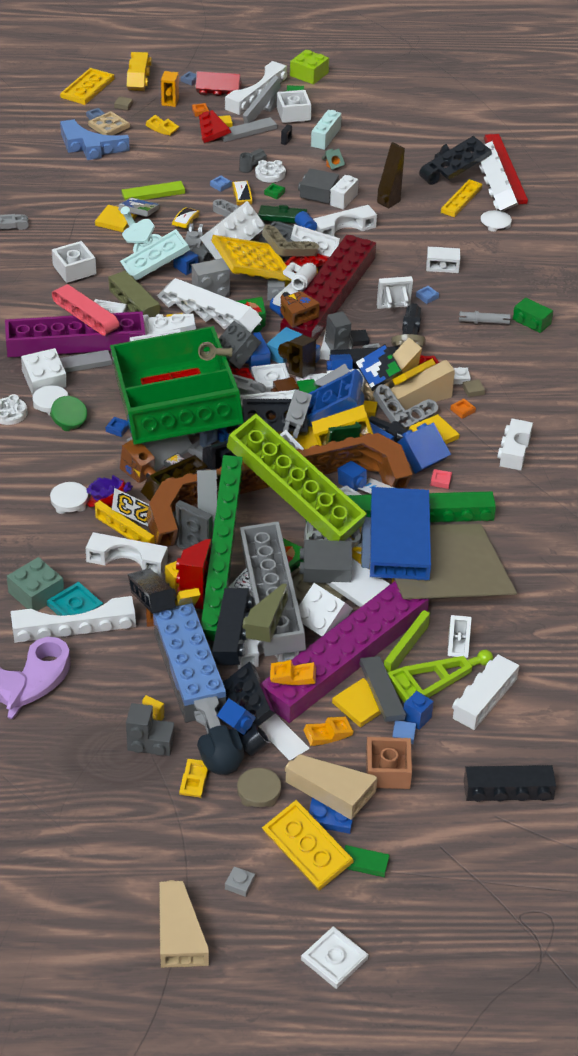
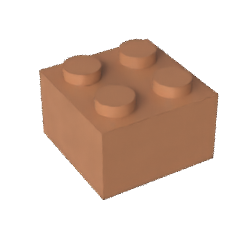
(389, 761)

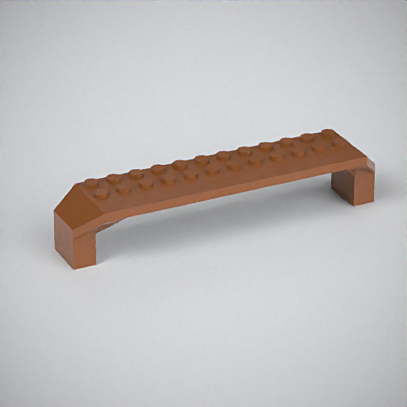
(369, 451)

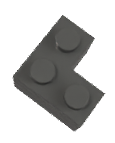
(148, 734)

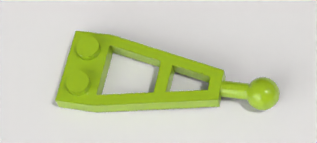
(406, 685)

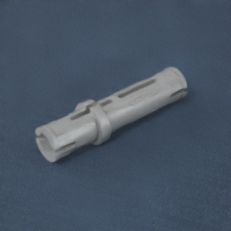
(484, 317)

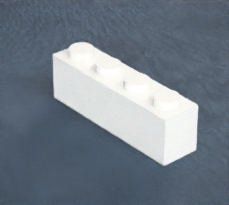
(485, 691)

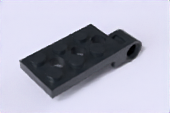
(431, 171)
(277, 407)
(258, 704)

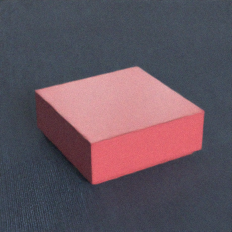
(441, 479)

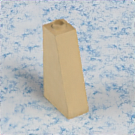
(407, 358)
(432, 384)
(331, 784)
(180, 933)

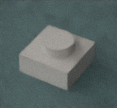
(239, 881)

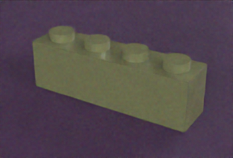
(132, 293)

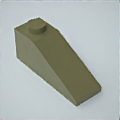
(266, 615)

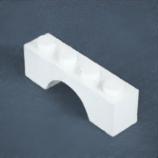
(359, 218)
(105, 548)

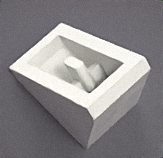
(459, 636)

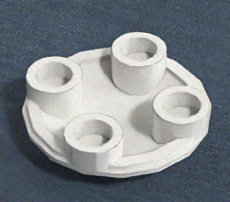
(496, 220)

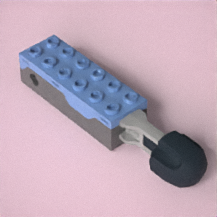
(197, 685)

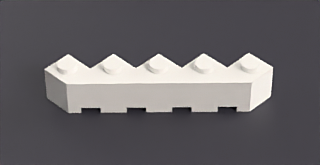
(497, 180)
(208, 305)

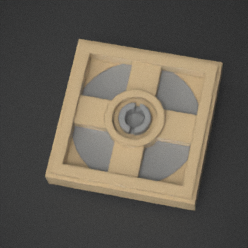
(109, 124)

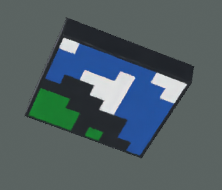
(378, 367)

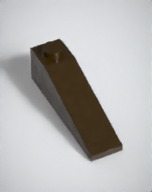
(391, 181)
(177, 470)

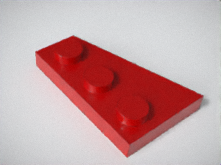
(212, 126)
(317, 260)

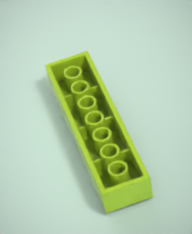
(296, 479)

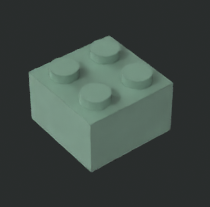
(34, 584)

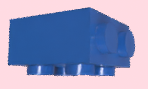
(424, 447)

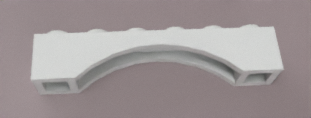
(240, 100)
(34, 625)

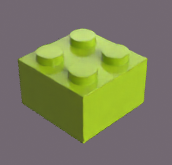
(309, 66)

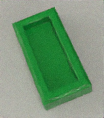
(368, 861)

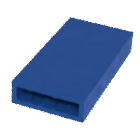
(400, 533)

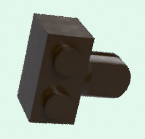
(299, 355)

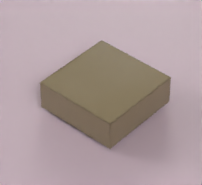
(123, 103)
(473, 388)

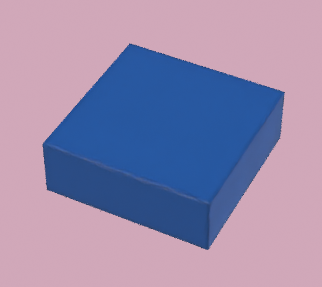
(117, 427)

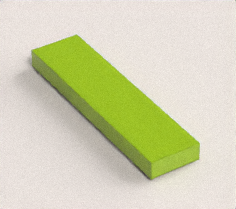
(154, 191)
(407, 642)

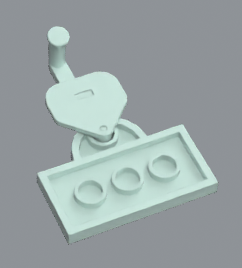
(149, 249)

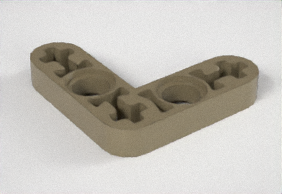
(291, 248)

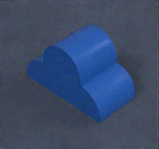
(336, 397)

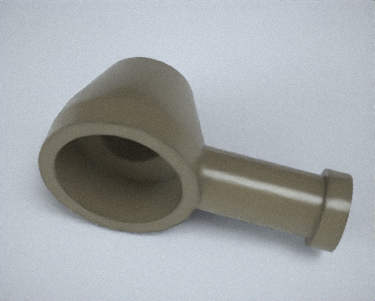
(213, 351)

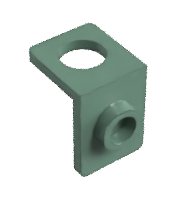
(329, 154)

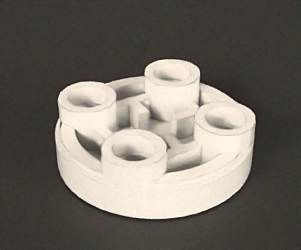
(270, 171)
(45, 396)
(12, 410)
(69, 497)

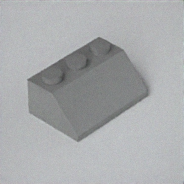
(166, 448)

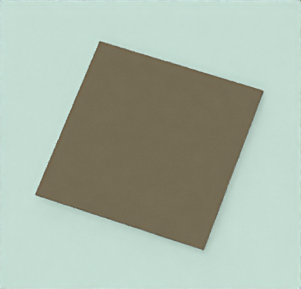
(460, 566)

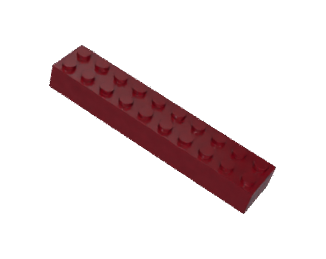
(336, 281)

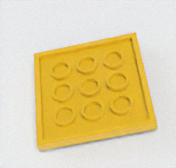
(250, 257)

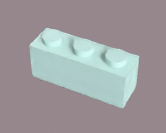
(326, 129)

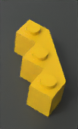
(138, 71)

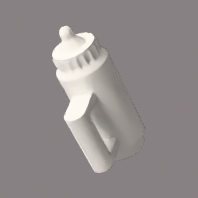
(303, 276)

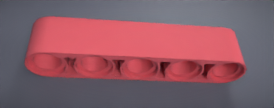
(85, 309)

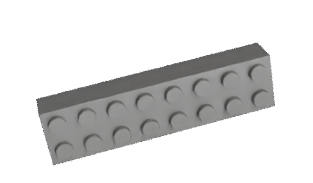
(266, 571)

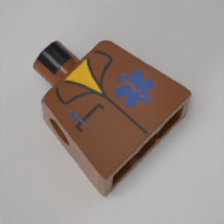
(298, 308)
(137, 461)

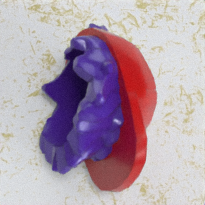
(103, 490)

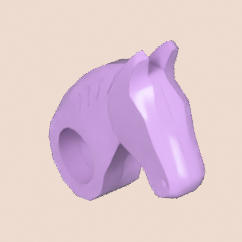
(38, 675)

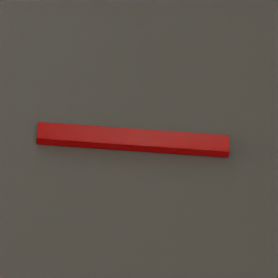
(508, 168)

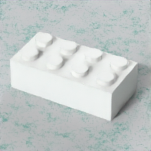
(239, 224)

